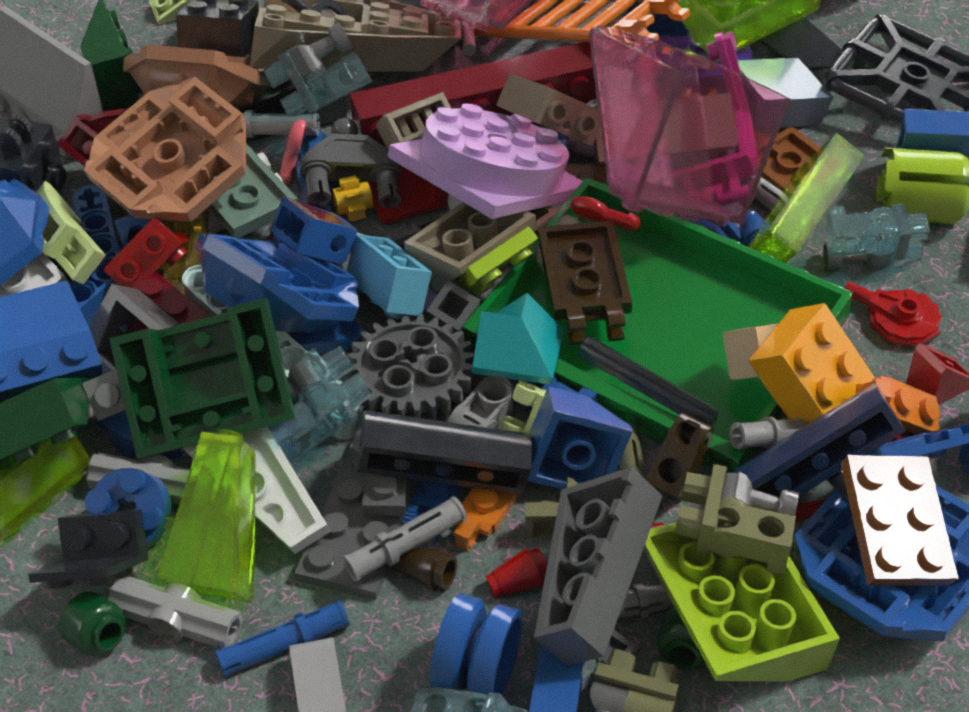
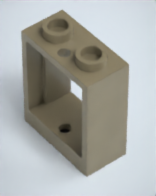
(550, 108)

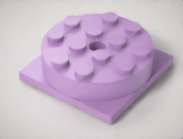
(490, 160)

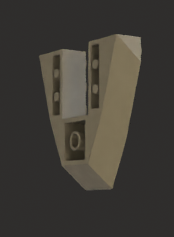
(381, 32)

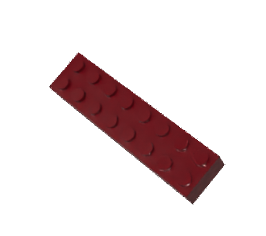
(562, 69)

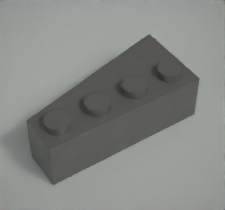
(593, 561)

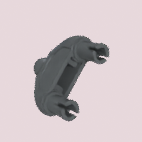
(346, 155)

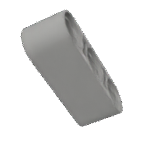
(317, 676)

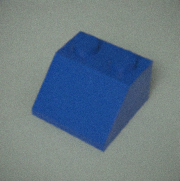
(575, 439)

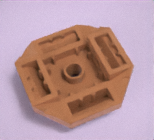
(225, 75)
(170, 153)

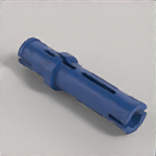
(277, 640)

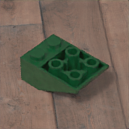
(105, 49)

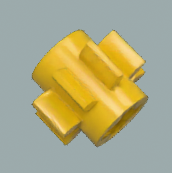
(352, 198)

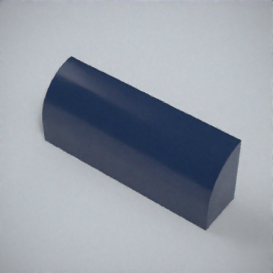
(820, 447)

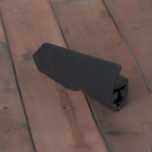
(804, 42)

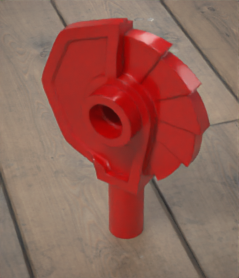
(899, 314)

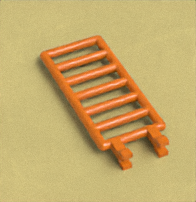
(542, 29)

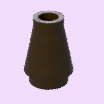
(428, 567)

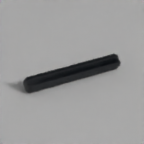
(646, 381)

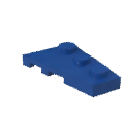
(926, 444)

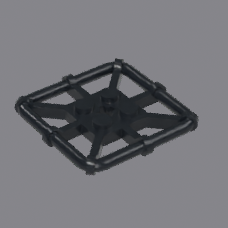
(901, 72)

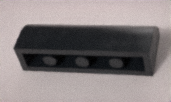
(444, 452)

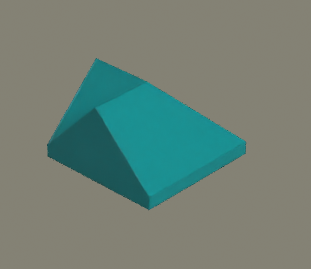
(518, 343)

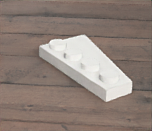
(279, 494)

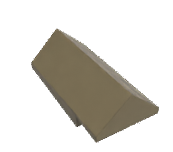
(465, 237)

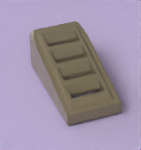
(394, 128)

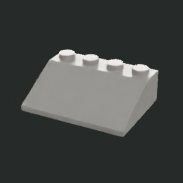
(43, 76)

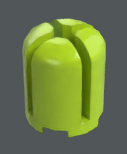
(926, 183)

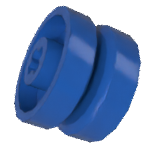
(476, 646)

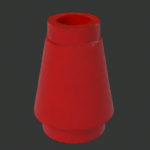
(518, 574)

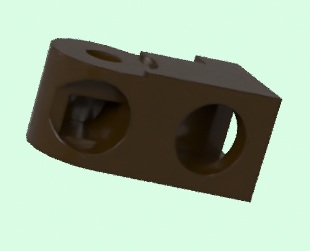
(680, 454)

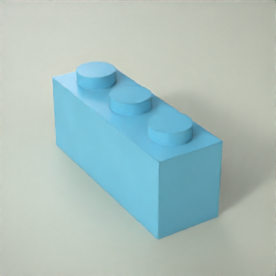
(389, 275)

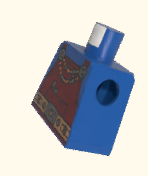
(313, 231)

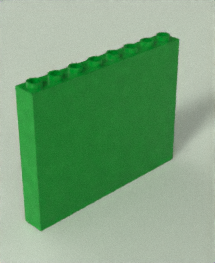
(683, 294)

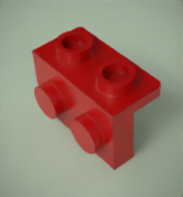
(147, 254)

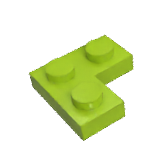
(482, 274)

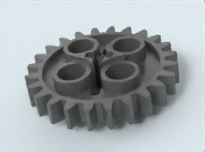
(413, 366)

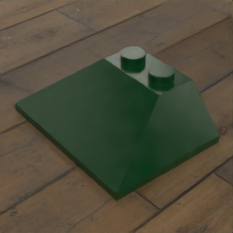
(202, 378)

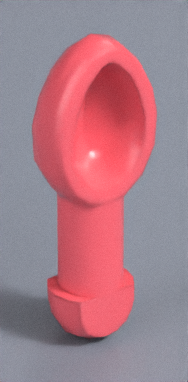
(292, 150)

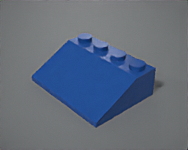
(44, 339)

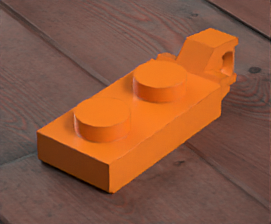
(913, 407)
(484, 514)

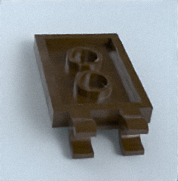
(585, 277)

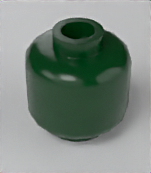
(92, 623)
(676, 643)

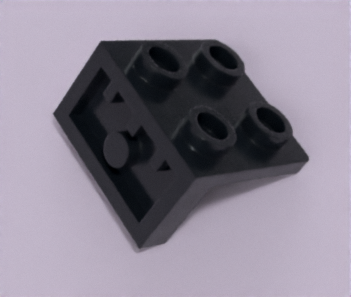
(96, 548)

